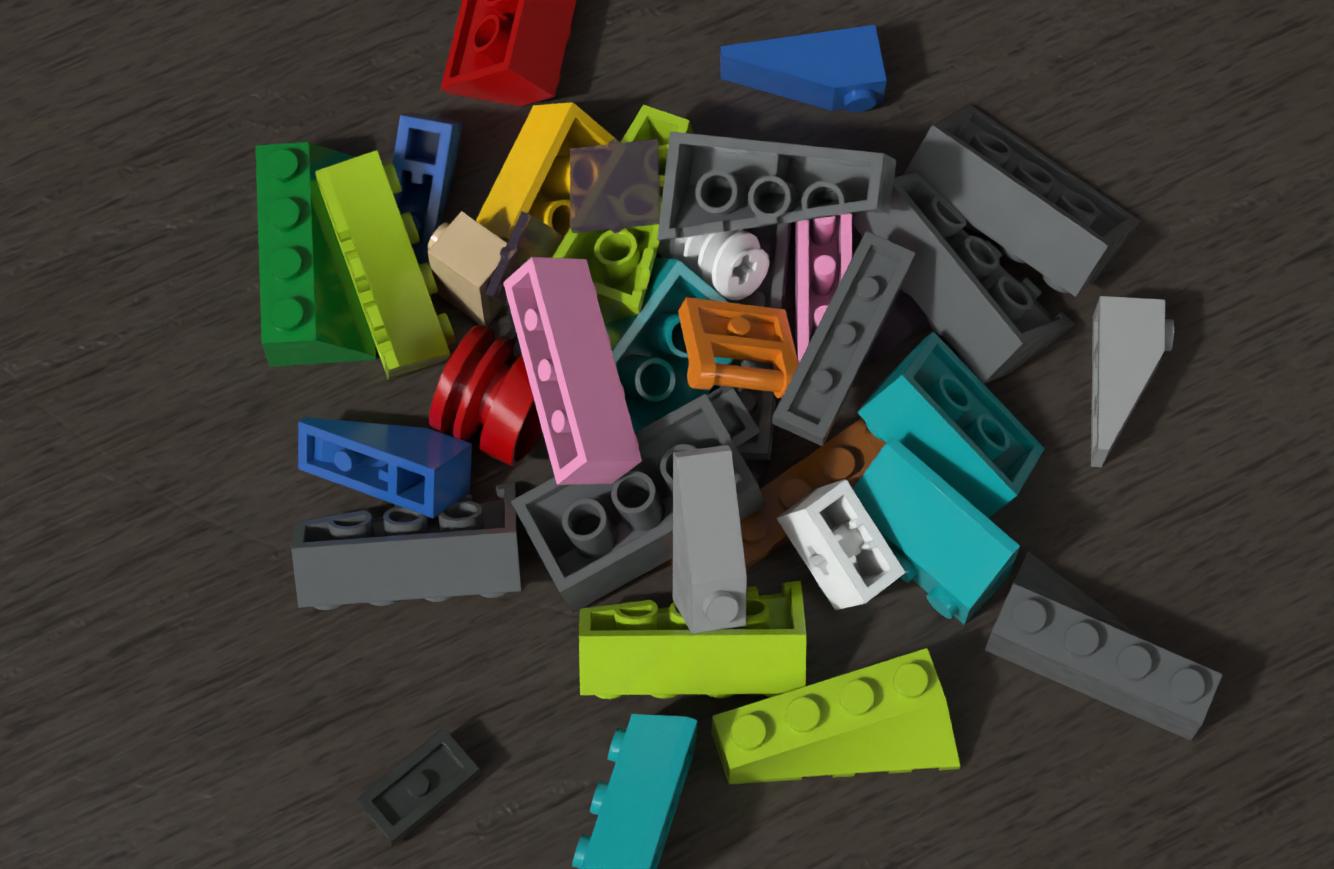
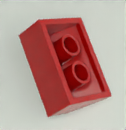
(508, 50)

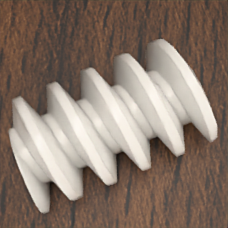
(724, 260)

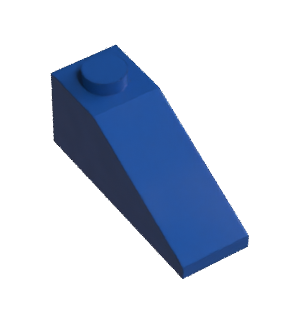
(819, 68)
(425, 169)
(390, 462)

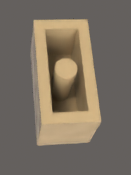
(463, 264)

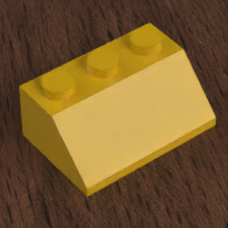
(538, 169)

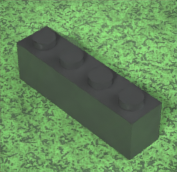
(747, 183)
(960, 283)
(408, 554)
(1084, 646)

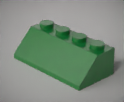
(304, 281)

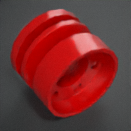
(487, 391)

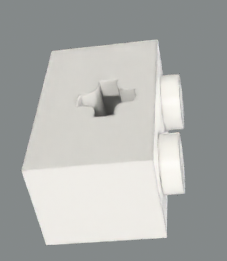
(841, 545)

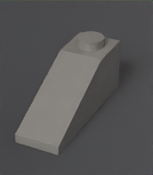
(1125, 355)
(707, 541)

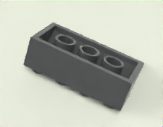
(1022, 199)
(615, 532)

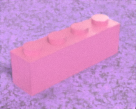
(821, 260)
(572, 371)

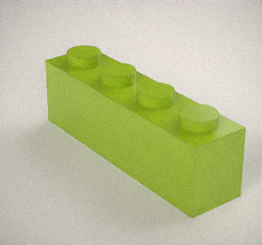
(624, 260)
(383, 264)
(653, 653)
(846, 725)

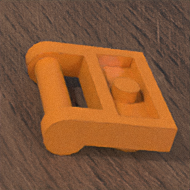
(741, 334)

